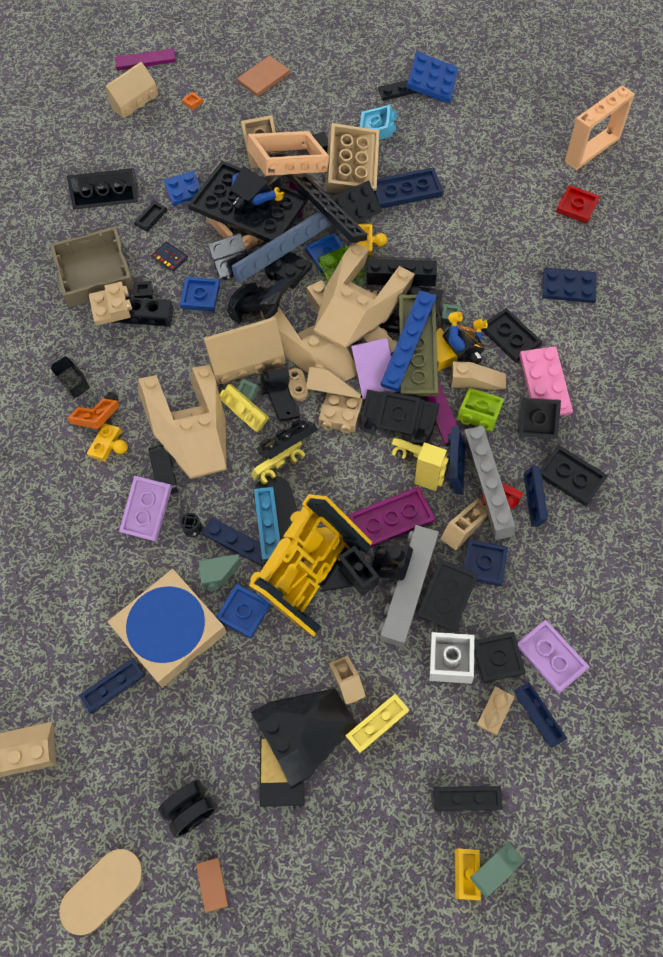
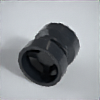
(191, 529)

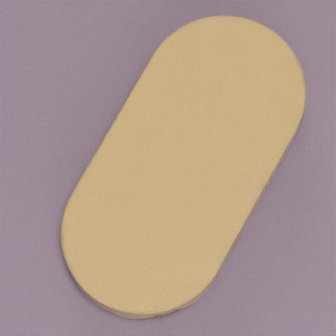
(100, 892)

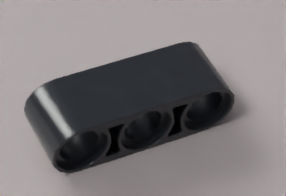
(162, 466)

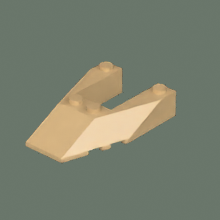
(352, 311)
(309, 348)
(190, 435)

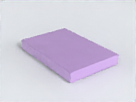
(371, 363)
(145, 508)
(552, 656)

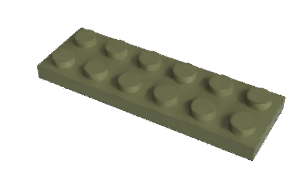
(422, 372)

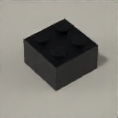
(539, 417)

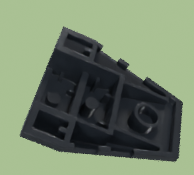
(304, 730)

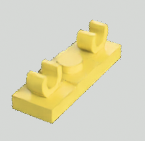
(243, 407)
(404, 446)
(277, 461)
(377, 723)

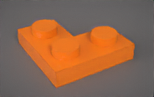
(94, 417)

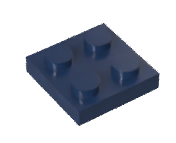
(487, 561)

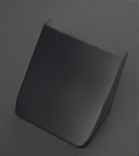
(274, 181)

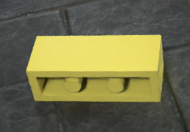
(431, 467)

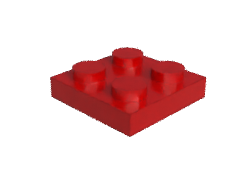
(578, 204)

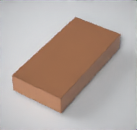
(212, 885)

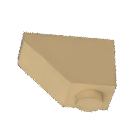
(347, 680)

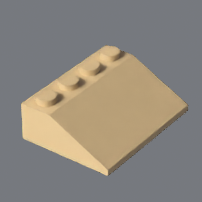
(351, 157)
(245, 351)

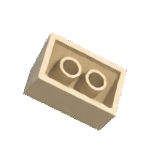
(131, 90)
(27, 749)

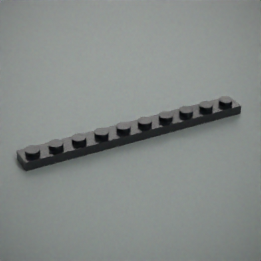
(326, 206)

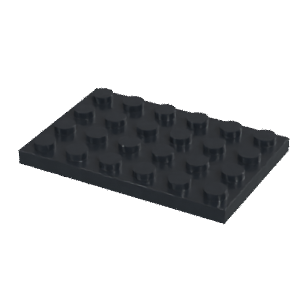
(263, 222)

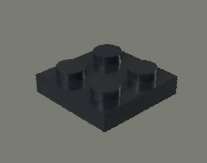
(499, 657)

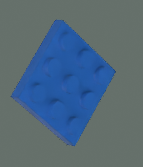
(432, 77)

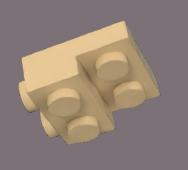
(110, 304)
(340, 412)

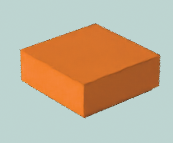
(192, 100)

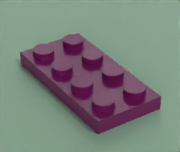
(393, 516)

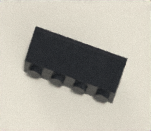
(103, 188)
(382, 268)

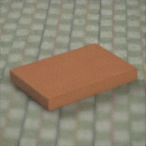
(263, 75)

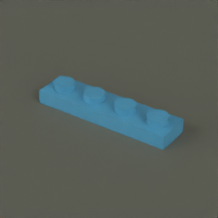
(267, 521)

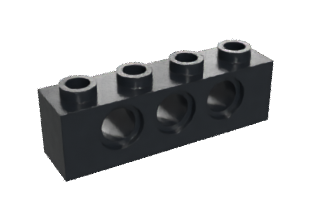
(149, 312)

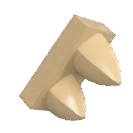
(495, 711)

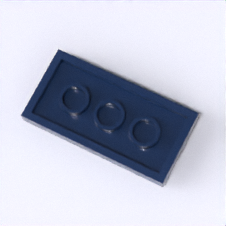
(408, 188)

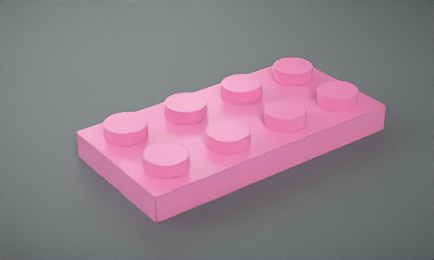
(545, 376)

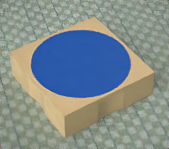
(167, 627)

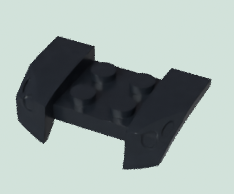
(253, 298)
(399, 414)

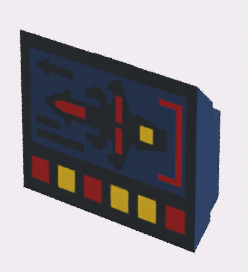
(169, 256)

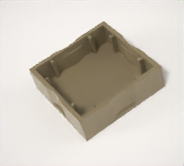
(89, 264)

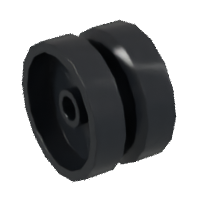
(187, 808)

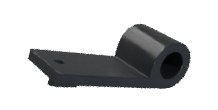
(276, 384)

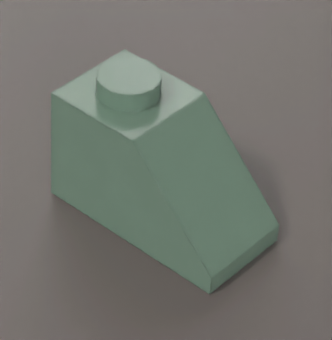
(218, 571)
(497, 869)

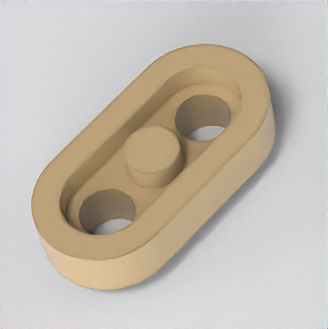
(297, 383)

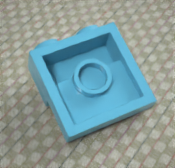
(380, 119)

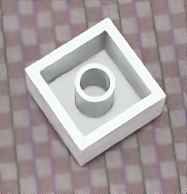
(452, 658)

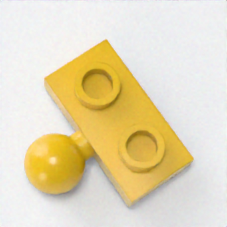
(380, 239)
(106, 441)
(466, 864)

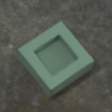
(447, 310)
(248, 389)

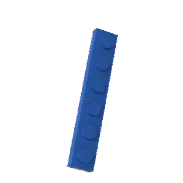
(408, 341)

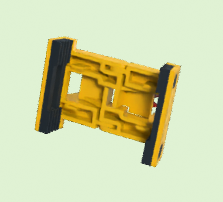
(300, 579)

